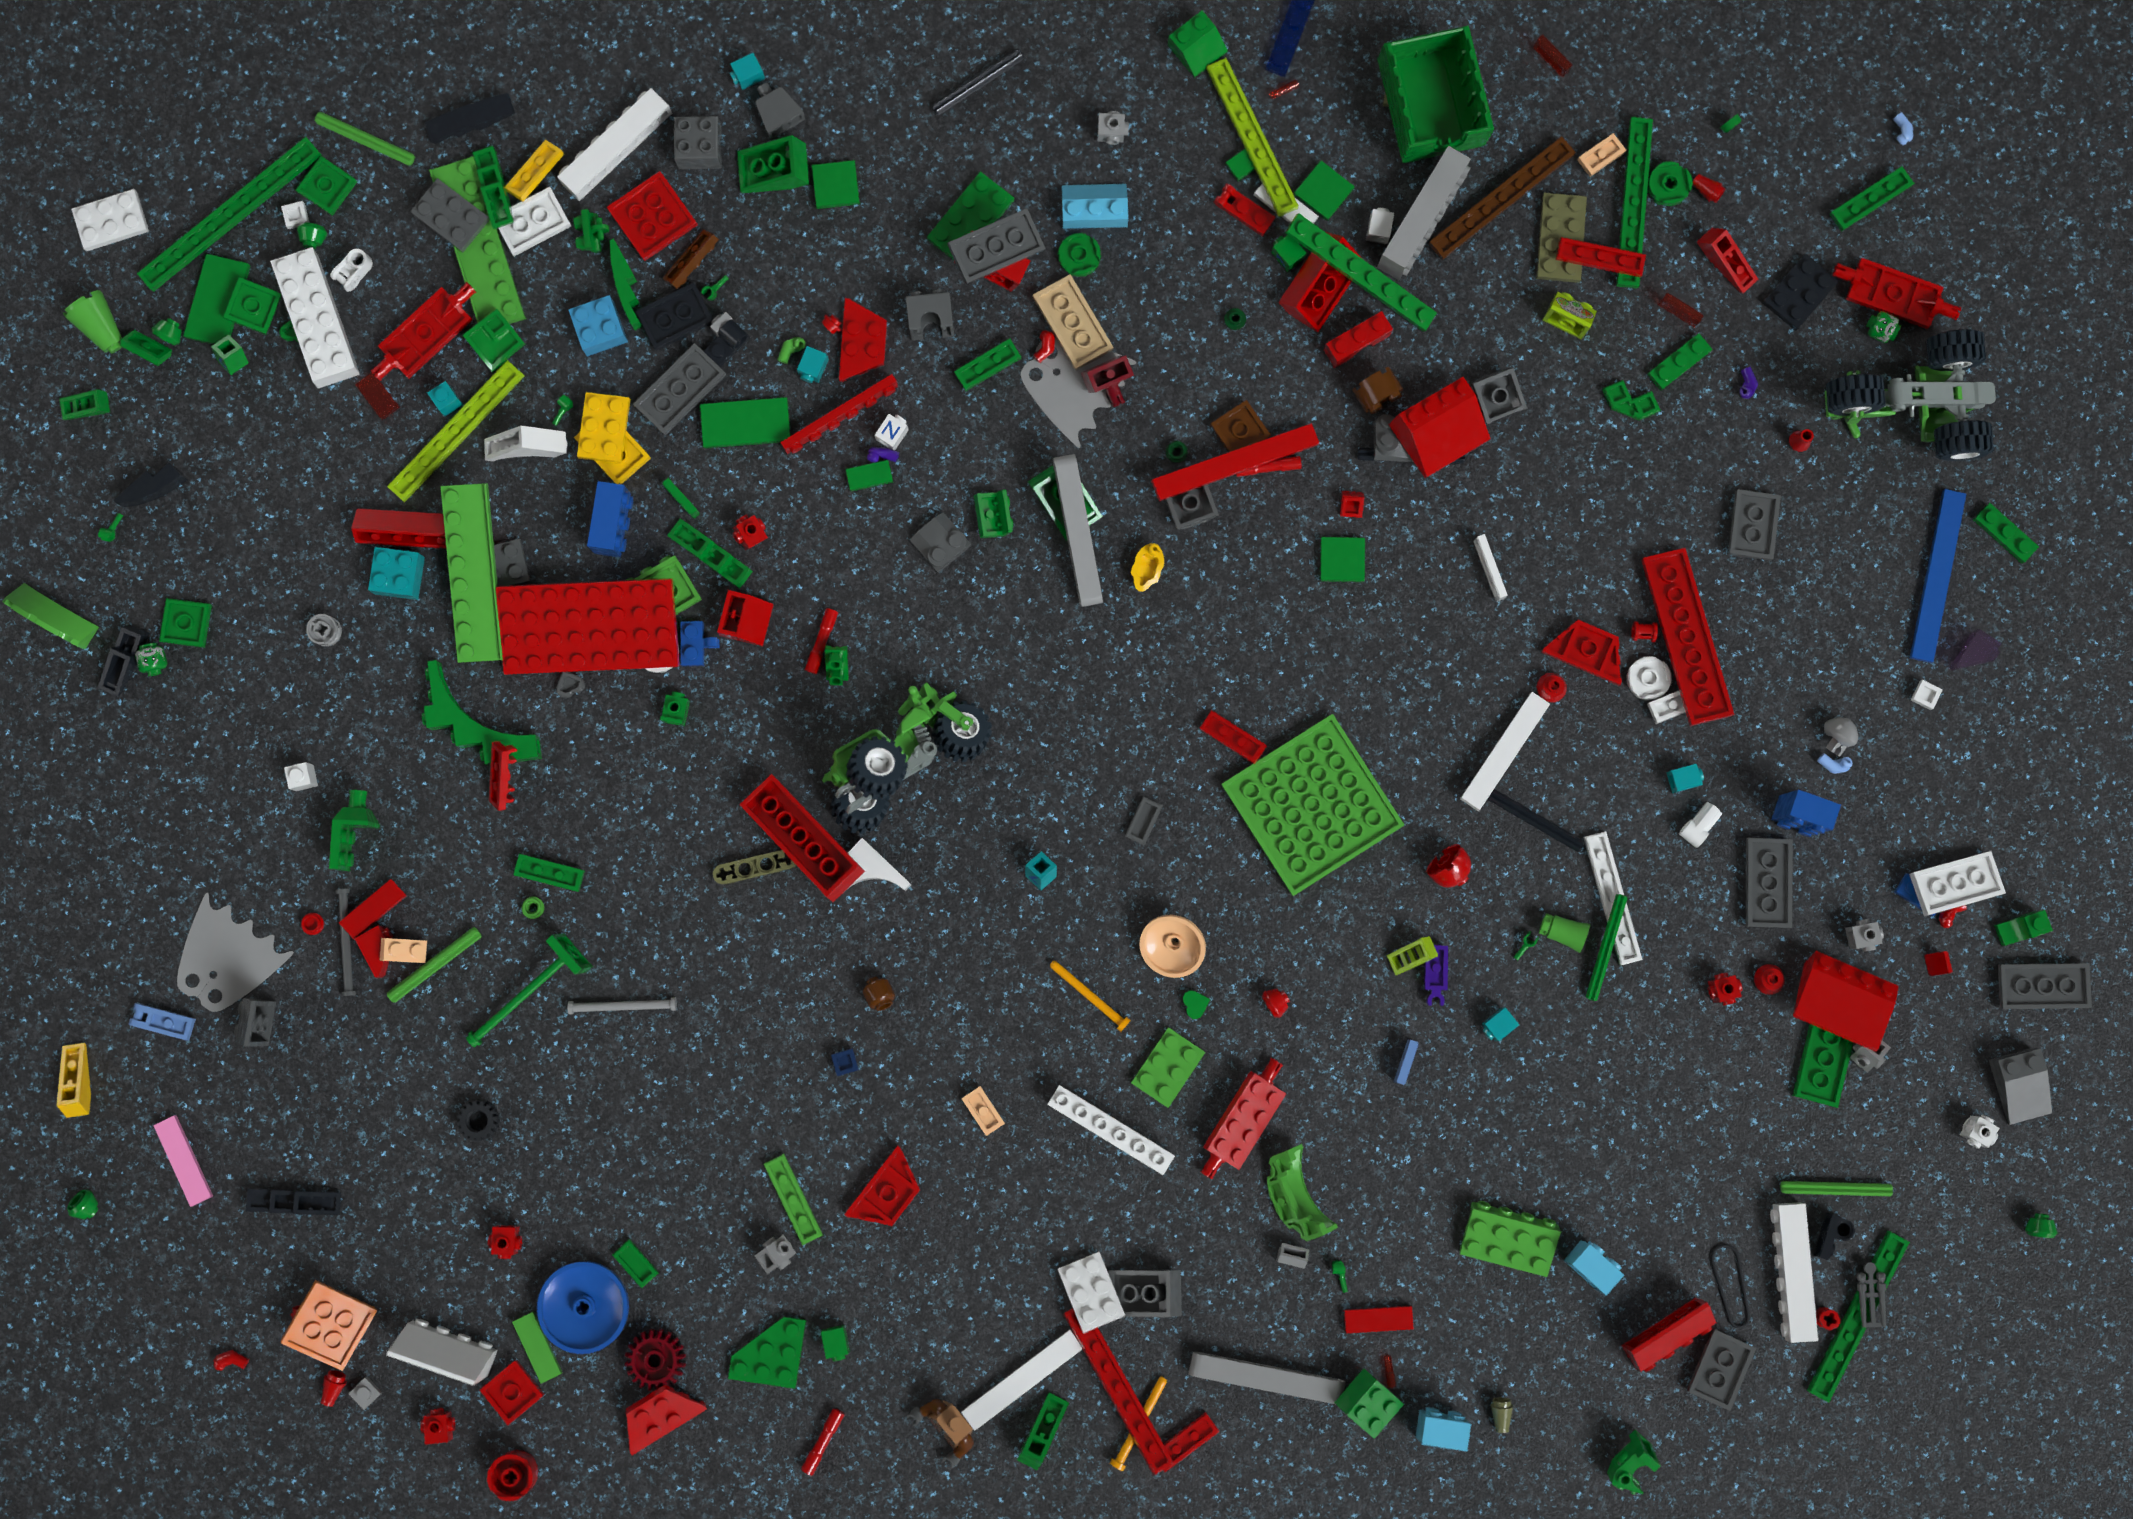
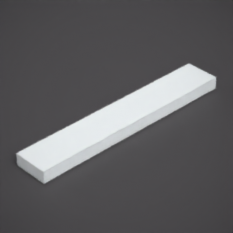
(1505, 751)
(1608, 886)
(1022, 1380)

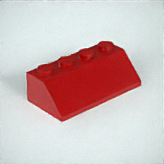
(1316, 290)
(1669, 1334)

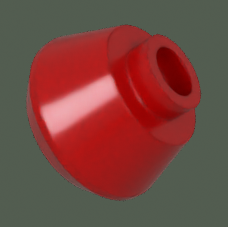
(1551, 687)
(1769, 979)
(1276, 1002)

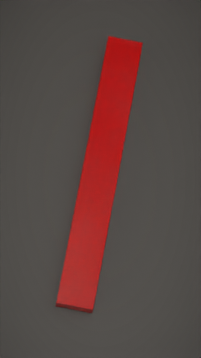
(1235, 462)
(1121, 1395)

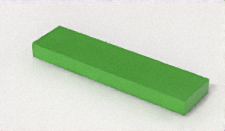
(793, 1199)

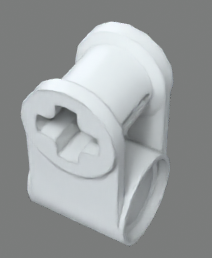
(352, 271)

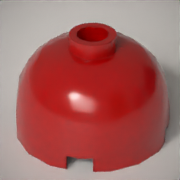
(1451, 868)

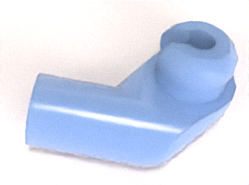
(1906, 129)
(1835, 766)

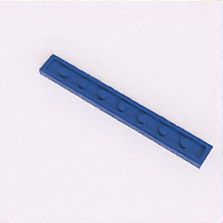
(1938, 576)

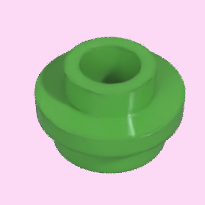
(526, 907)

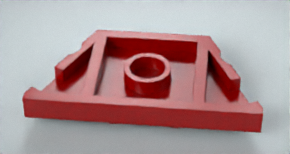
(862, 341)
(1588, 650)
(887, 1192)
(658, 1415)

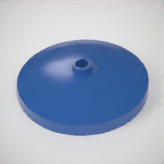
(562, 1312)

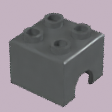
(697, 142)
(929, 309)

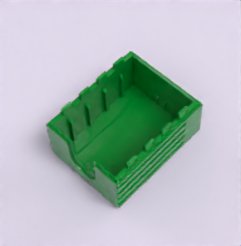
(1435, 94)

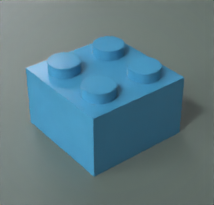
(598, 325)

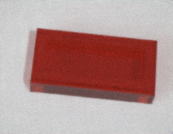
(1552, 56)
(1681, 310)
(377, 396)

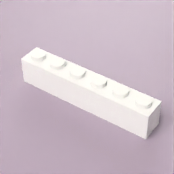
(614, 144)
(1795, 1272)

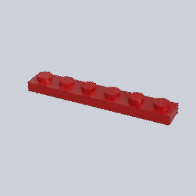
(847, 410)

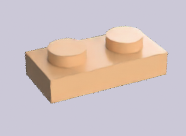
(1601, 155)
(403, 950)
(983, 1111)

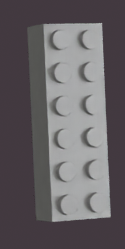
(1427, 208)

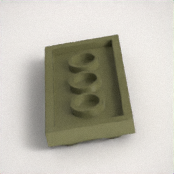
(1565, 218)

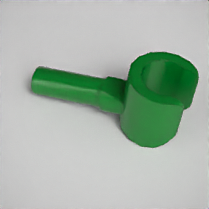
(714, 288)
(566, 404)
(109, 534)
(1527, 943)
(1339, 1268)

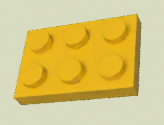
(603, 427)
(633, 458)

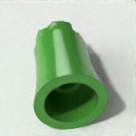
(1565, 931)

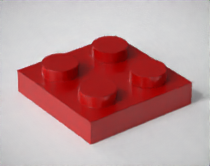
(512, 1392)

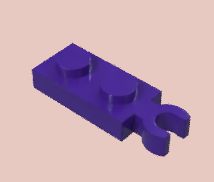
(1436, 975)

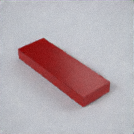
(1233, 737)
(372, 909)
(1378, 1319)
(1190, 1438)

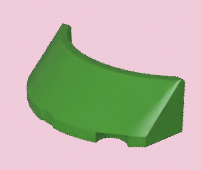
(51, 616)
(1292, 1198)

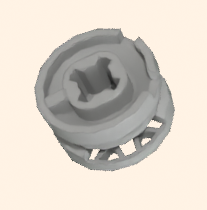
(323, 630)

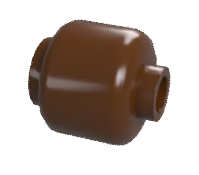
(878, 993)

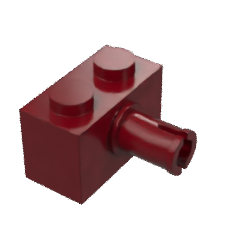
(1107, 376)

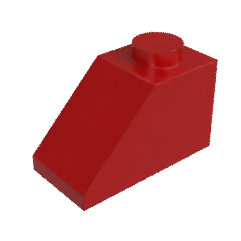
(370, 947)

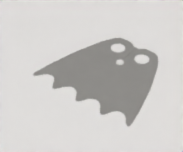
(1066, 396)
(231, 951)

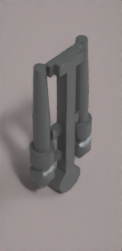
(1870, 1268)

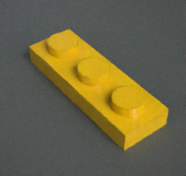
(534, 170)

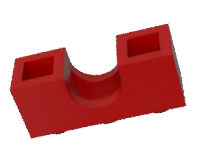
(1365, 334)

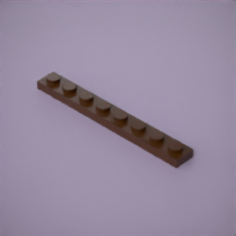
(1502, 198)

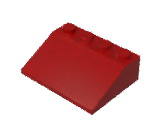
(1441, 427)
(1845, 1000)

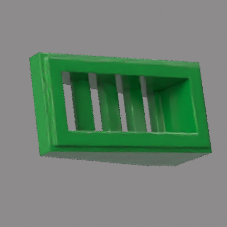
(98, 403)

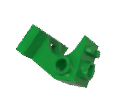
(1631, 1457)

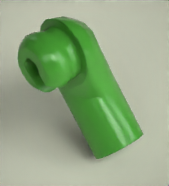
(790, 346)

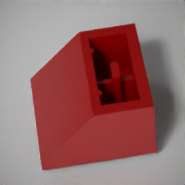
(745, 618)

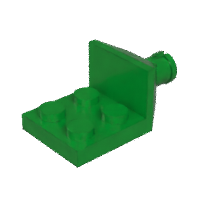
(342, 832)

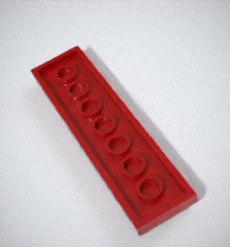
(1687, 637)

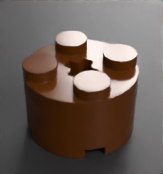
(1378, 390)

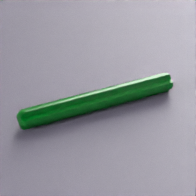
(1606, 947)

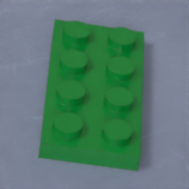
(977, 207)

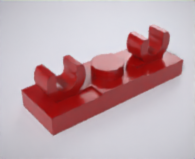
(501, 775)

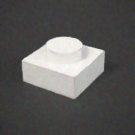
(295, 214)
(1926, 695)

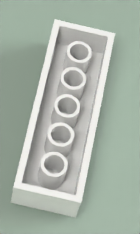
(315, 317)

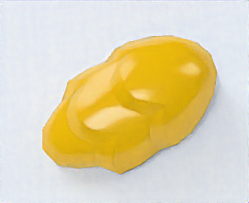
(1147, 566)

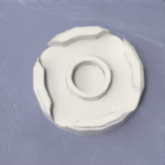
(1649, 678)

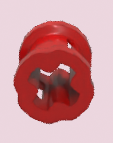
(1644, 631)
(1834, 1318)

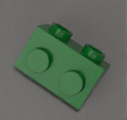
(993, 514)

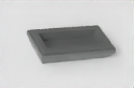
(1143, 820)

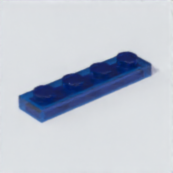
(1289, 36)

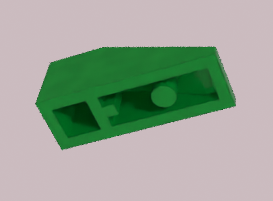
(1042, 1431)

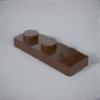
(690, 259)

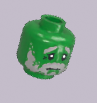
(1883, 327)
(151, 659)

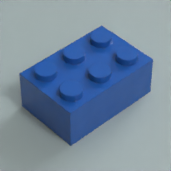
(610, 519)
(1805, 813)

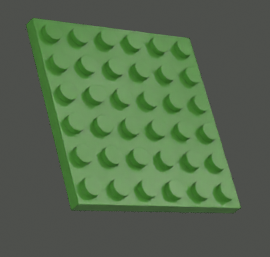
(1312, 805)

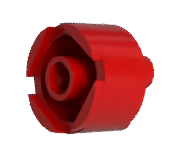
(503, 1484)

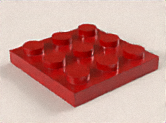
(652, 216)

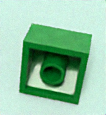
(1197, 44)

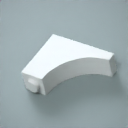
(525, 442)
(875, 865)

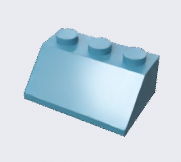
(1094, 206)

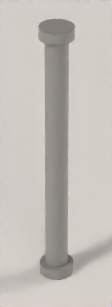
(622, 1005)

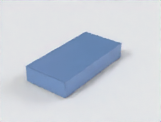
(1406, 1062)

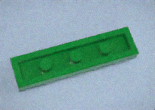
(1871, 198)

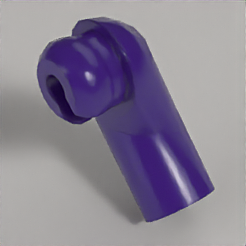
(1750, 384)
(882, 452)

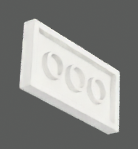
(1957, 883)

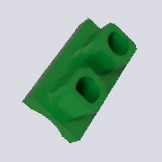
(592, 229)
(836, 664)

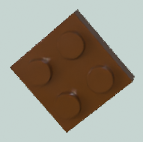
(1240, 427)

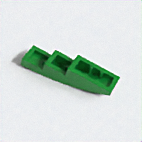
(493, 188)
(623, 279)
(709, 553)

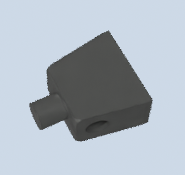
(777, 110)

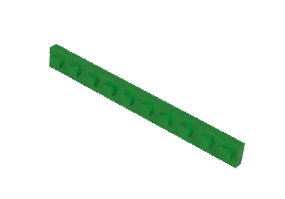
(229, 214)

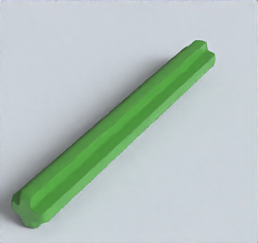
(364, 138)
(433, 965)
(1836, 1188)

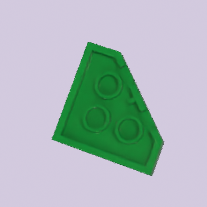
(771, 1356)

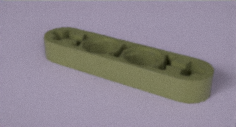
(756, 870)

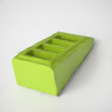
(1424, 948)

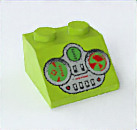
(1570, 315)

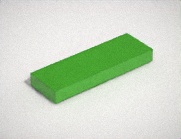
(537, 1347)

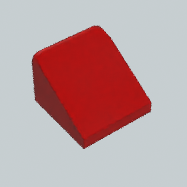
(1352, 504)
(1938, 963)

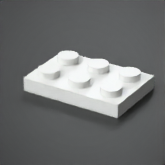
(110, 220)
(534, 221)
(1091, 1292)

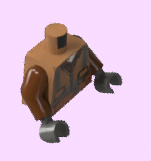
(949, 1424)

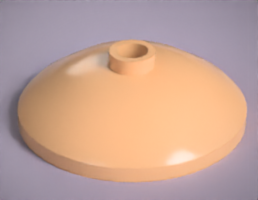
(1172, 957)

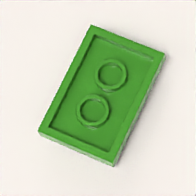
(1168, 1067)

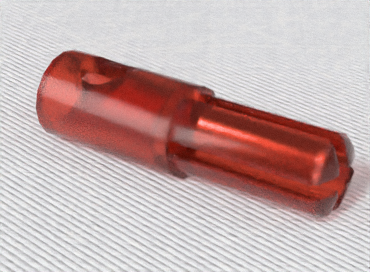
(1284, 89)
(1390, 1376)

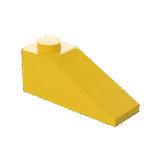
(74, 1081)

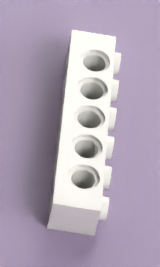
(1111, 1129)

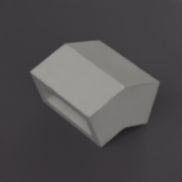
(1290, 1259)

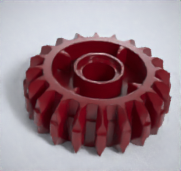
(642, 1364)

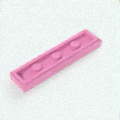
(183, 1161)

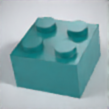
(396, 573)

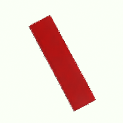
(1600, 257)

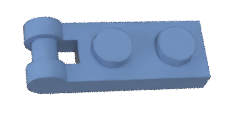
(162, 1021)

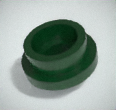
(1235, 325)
(1176, 445)

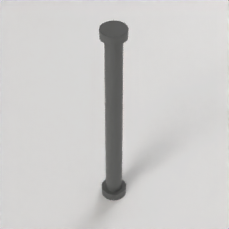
(345, 944)

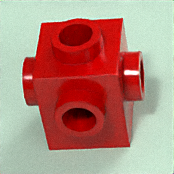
(756, 533)
(1717, 988)
(510, 1235)
(437, 1426)

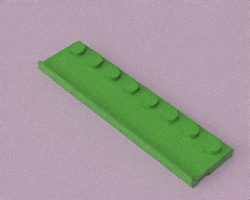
(484, 260)
(472, 571)

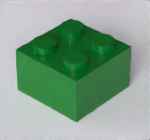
(1369, 1403)

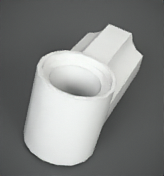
(1697, 829)

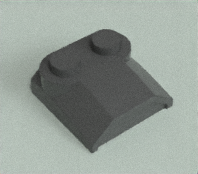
(1499, 394)
(1386, 444)
(1192, 507)
(940, 542)

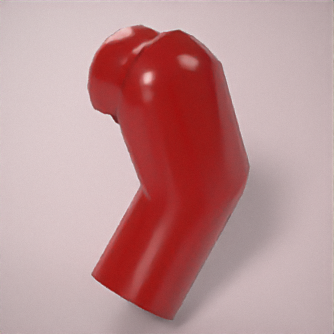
(1048, 346)
(1947, 916)
(228, 1358)

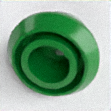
(311, 235)
(167, 331)
(83, 1205)
(2041, 1226)

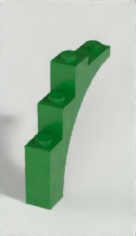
(467, 732)

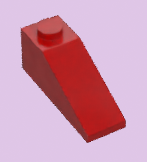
(1727, 258)

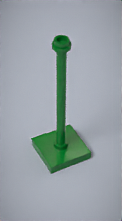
(567, 954)

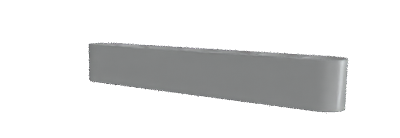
(1077, 530)
(1266, 1377)

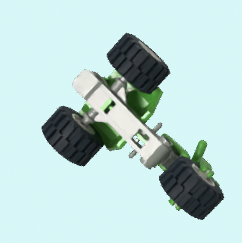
(1937, 391)
(876, 766)

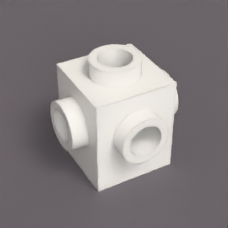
(1973, 1131)

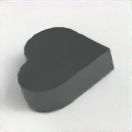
(569, 684)

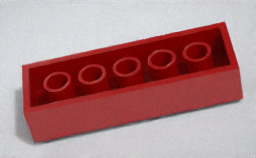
(802, 838)

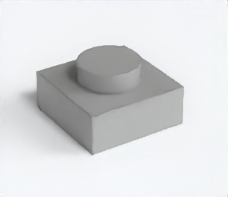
(719, 321)
(365, 1393)

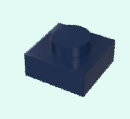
(845, 1062)

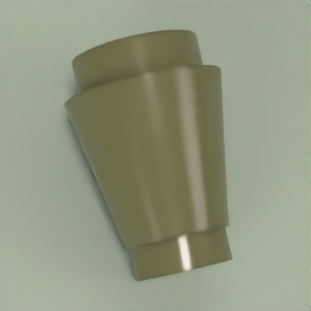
(1502, 1413)

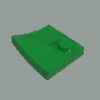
(494, 340)

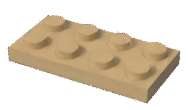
(1073, 322)

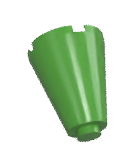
(95, 321)

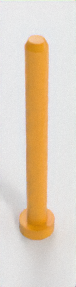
(1088, 994)
(1128, 1444)

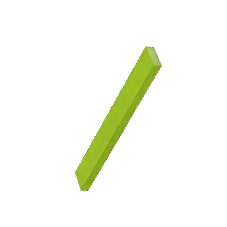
(1252, 137)
(455, 431)

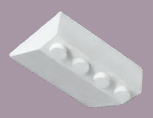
(443, 1352)

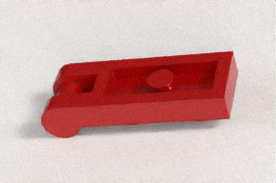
(1245, 210)

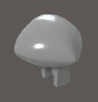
(1843, 733)

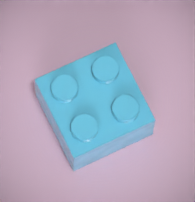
(1593, 1267)
(1442, 1429)

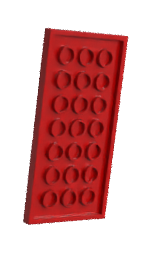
(588, 626)

